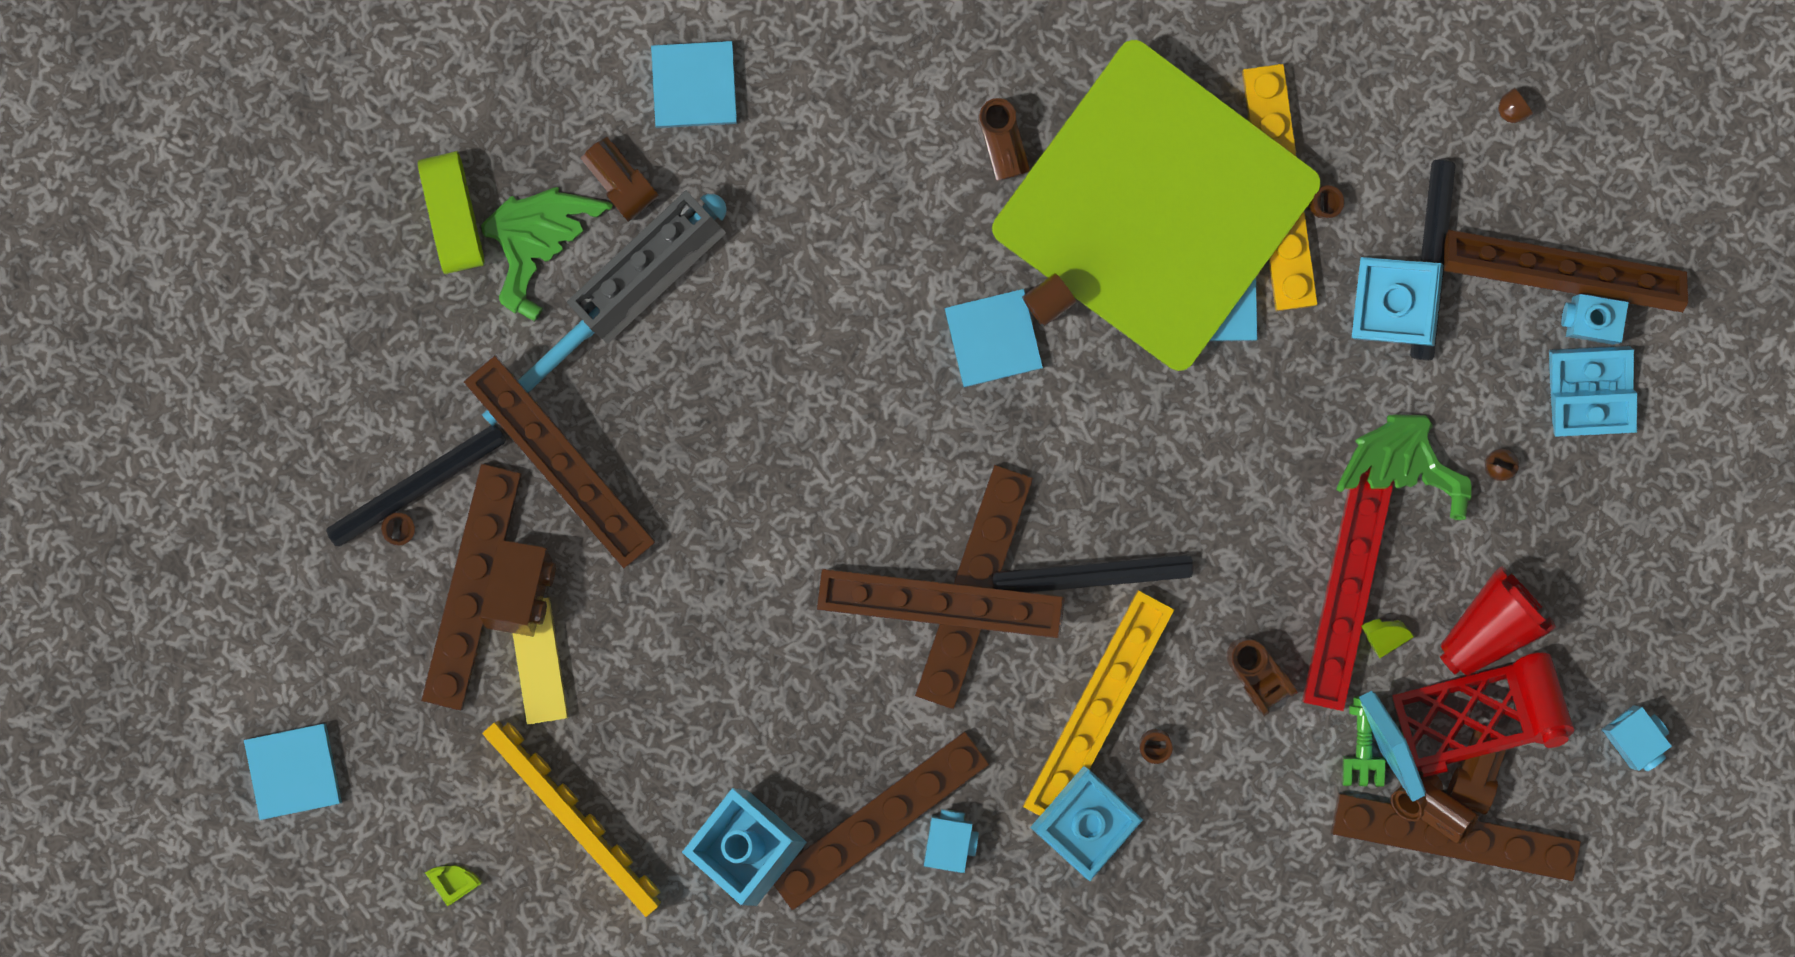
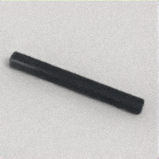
(1435, 230)
(415, 485)
(1094, 574)

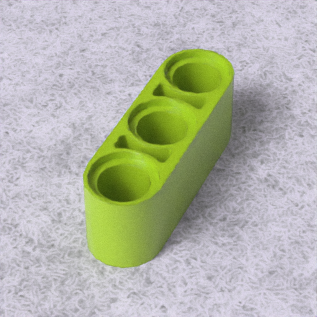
(451, 212)

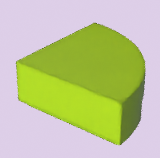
(1386, 635)
(452, 882)

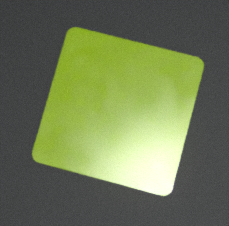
(1156, 205)

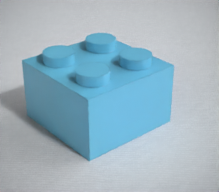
(744, 847)

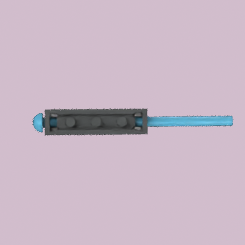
(636, 277)

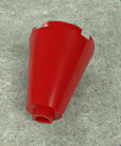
(1494, 625)

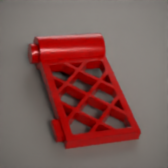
(1537, 703)

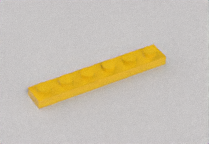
(1291, 261)
(1101, 699)
(562, 804)

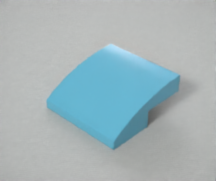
(1593, 391)

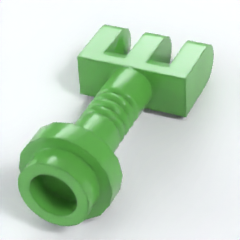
(1363, 759)

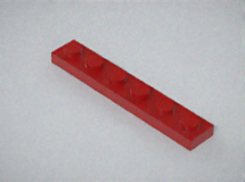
(1347, 595)

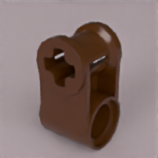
(1261, 677)

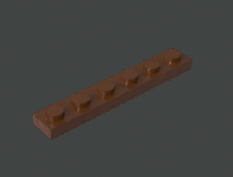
(1565, 271)
(559, 461)
(981, 558)
(941, 603)
(461, 620)
(880, 820)
(1485, 843)

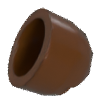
(1513, 107)
(1332, 203)
(1498, 472)
(406, 530)
(1155, 753)

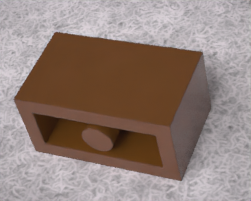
(517, 588)

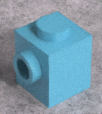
(1595, 319)
(1639, 738)
(950, 841)

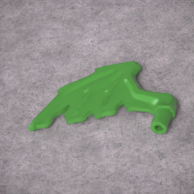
(533, 230)
(1401, 454)

